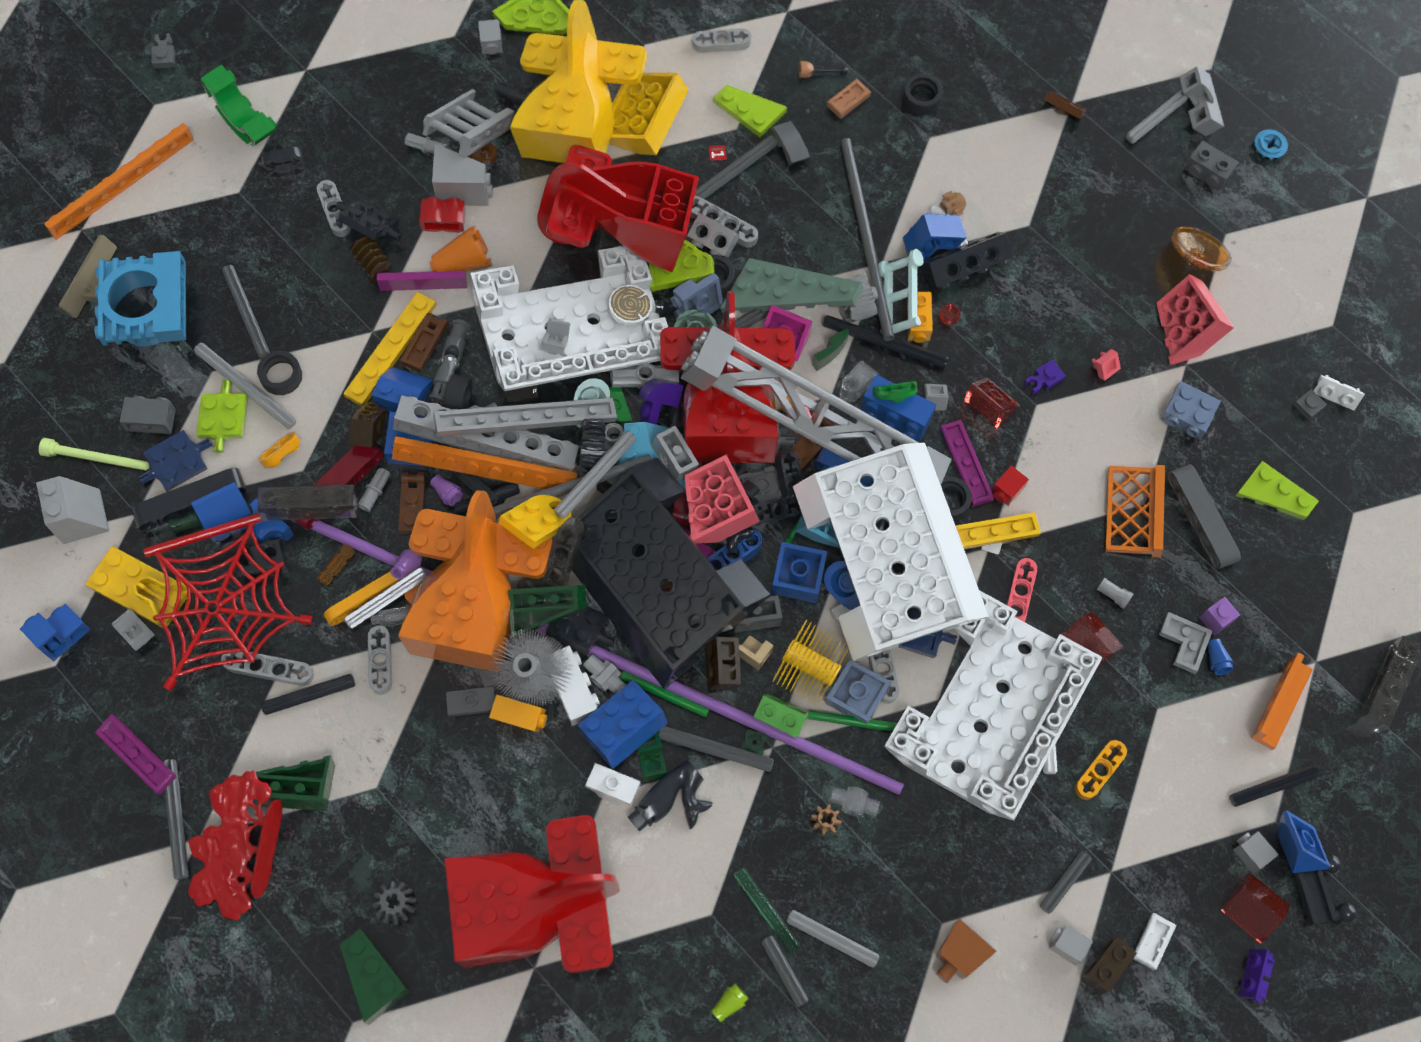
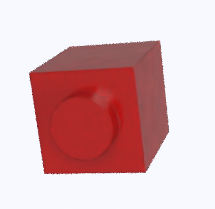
(1009, 486)

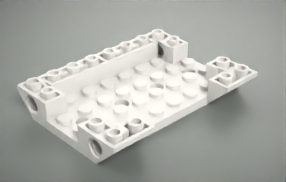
(589, 346)
(918, 537)
(1019, 723)

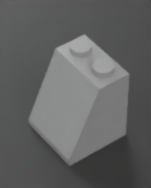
(460, 178)
(72, 509)

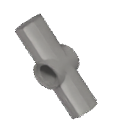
(631, 375)

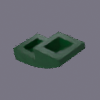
(834, 347)
(652, 759)

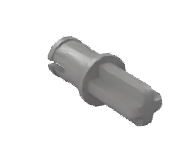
(422, 143)
(374, 490)

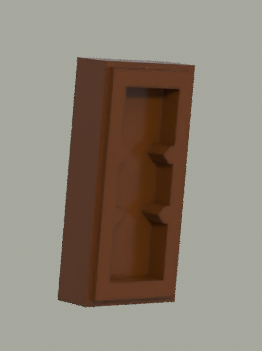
(1064, 105)

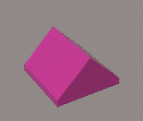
(798, 325)

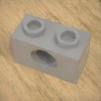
(674, 453)

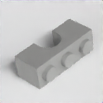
(1199, 88)

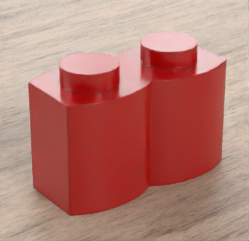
(442, 215)

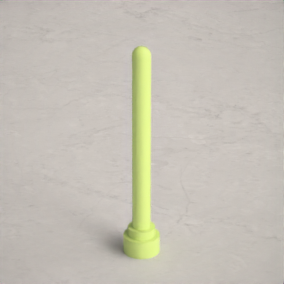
(49, 447)

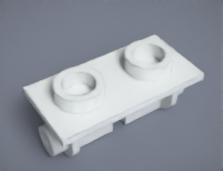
(1338, 393)

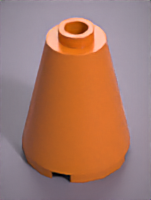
(462, 253)

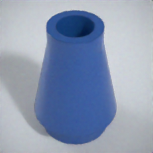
(1219, 658)

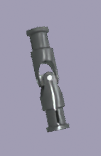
(454, 344)

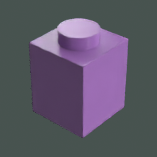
(1219, 616)

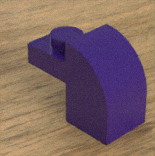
(657, 393)

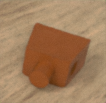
(962, 952)

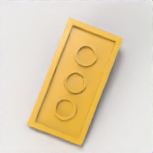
(134, 585)

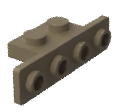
(85, 281)

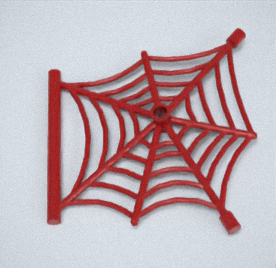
(155, 550)

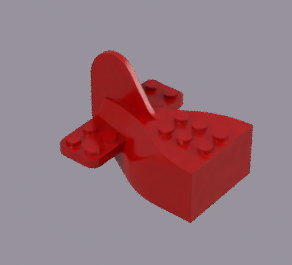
(634, 202)
(716, 421)
(521, 904)

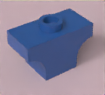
(270, 529)

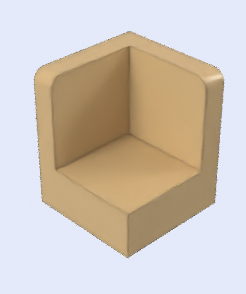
(755, 652)

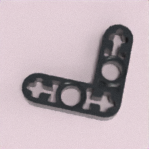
(787, 493)

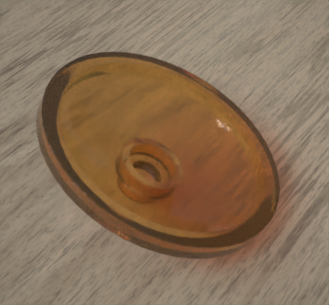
(1200, 249)

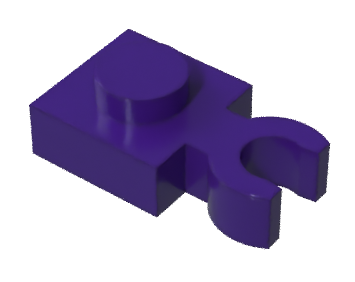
(1046, 376)

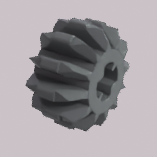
(403, 897)

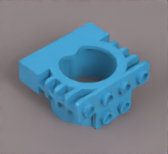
(164, 322)

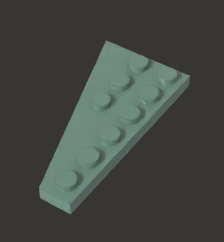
(787, 287)

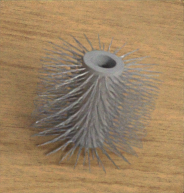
(532, 668)

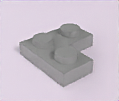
(1192, 641)

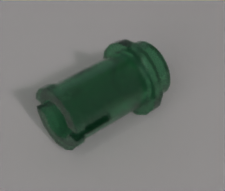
(185, 522)

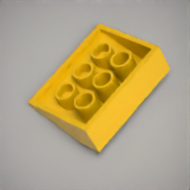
(647, 112)

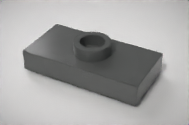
(470, 701)

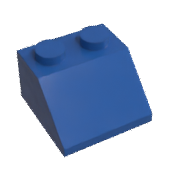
(397, 383)
(222, 507)

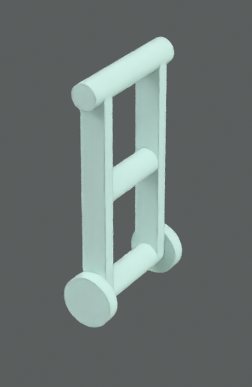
(886, 269)

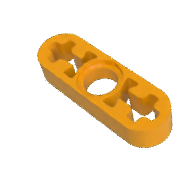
(1095, 788)

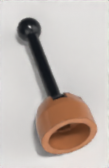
(806, 69)

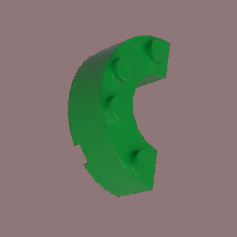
(235, 108)

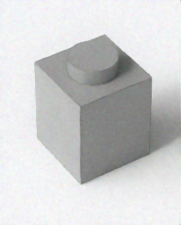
(490, 37)
(1254, 851)
(1070, 944)

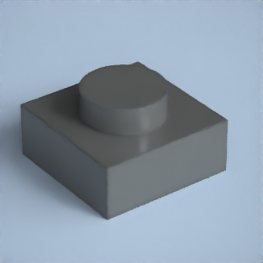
(1310, 404)

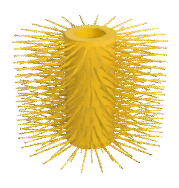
(810, 662)

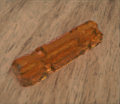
(335, 564)

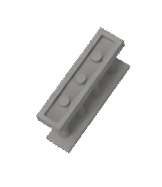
(476, 136)

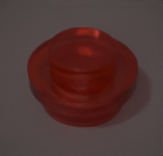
(949, 314)

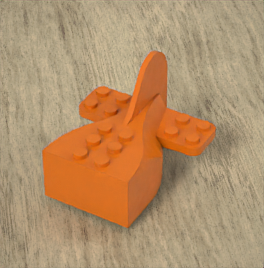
(465, 601)

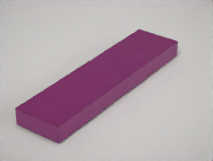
(422, 280)
(966, 462)
(136, 754)

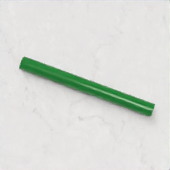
(665, 694)
(851, 721)

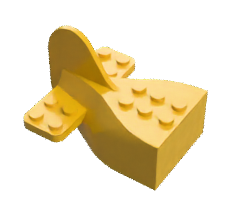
(575, 99)

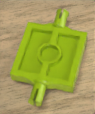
(222, 416)

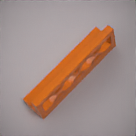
(1282, 702)

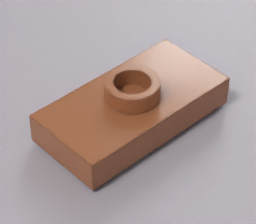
(848, 98)

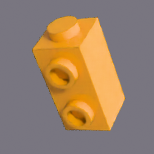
(924, 312)
(518, 714)

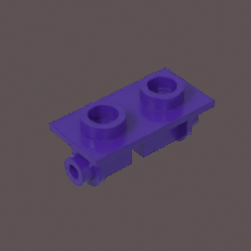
(1258, 965)

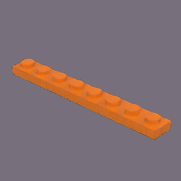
(119, 181)
(479, 464)

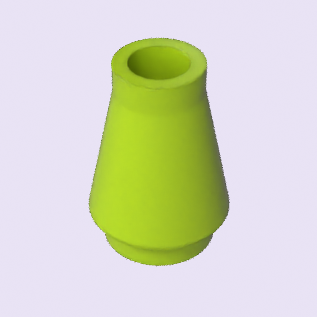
(730, 1002)

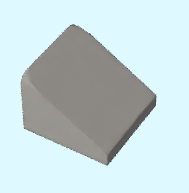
(937, 394)

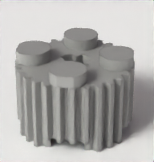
(865, 305)

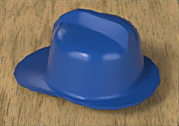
(840, 585)

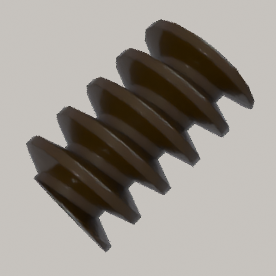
(370, 258)

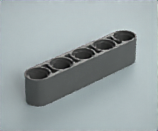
(1204, 516)

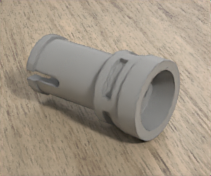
(1120, 596)

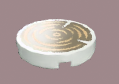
(630, 305)

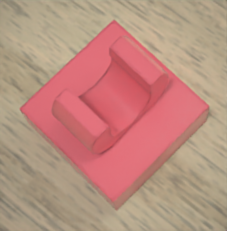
(1107, 364)

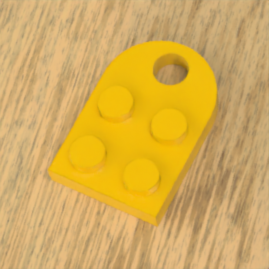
(534, 520)

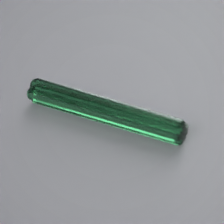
(767, 910)

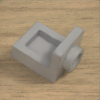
(556, 337)
(132, 629)

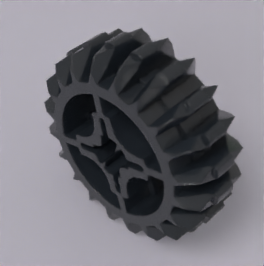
(590, 444)

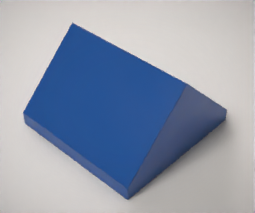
(1301, 844)

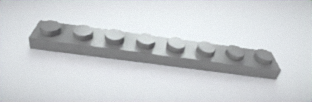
(522, 416)

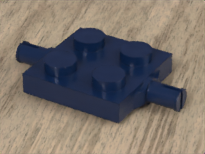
(175, 460)
(927, 644)

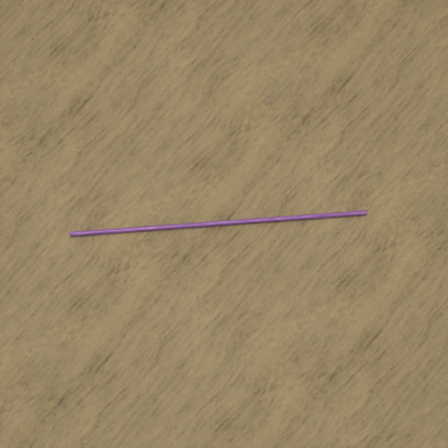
(676, 687)

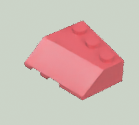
(1191, 320)
(717, 502)

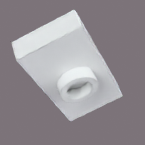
(1154, 941)

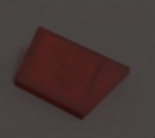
(991, 401)
(1094, 636)
(1256, 908)

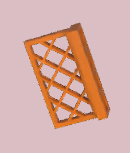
(1156, 510)

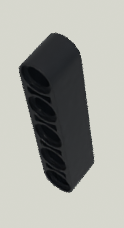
(177, 502)

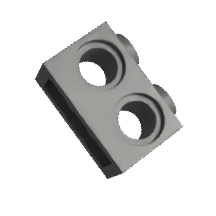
(715, 232)

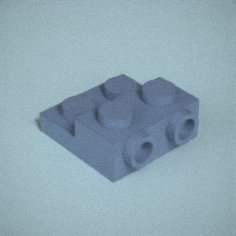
(703, 296)
(1190, 410)
(857, 691)

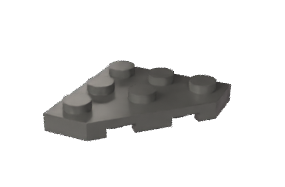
(769, 488)

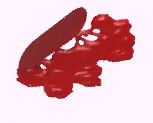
(227, 847)

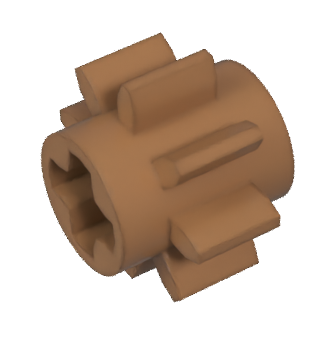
(953, 203)
(824, 827)

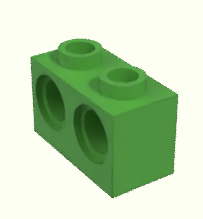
(781, 714)

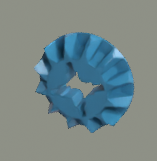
(1267, 136)

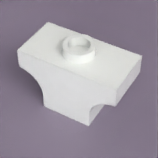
(612, 785)

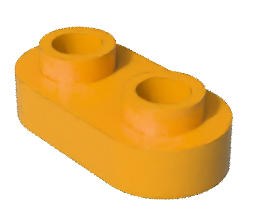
(286, 445)

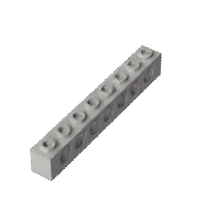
(407, 422)

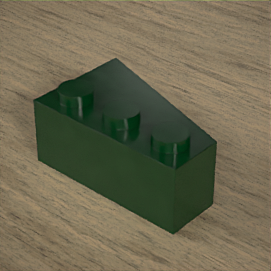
(542, 606)
(301, 785)
(371, 976)

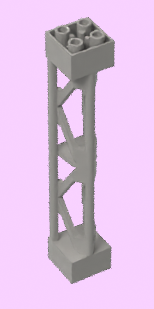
(713, 351)

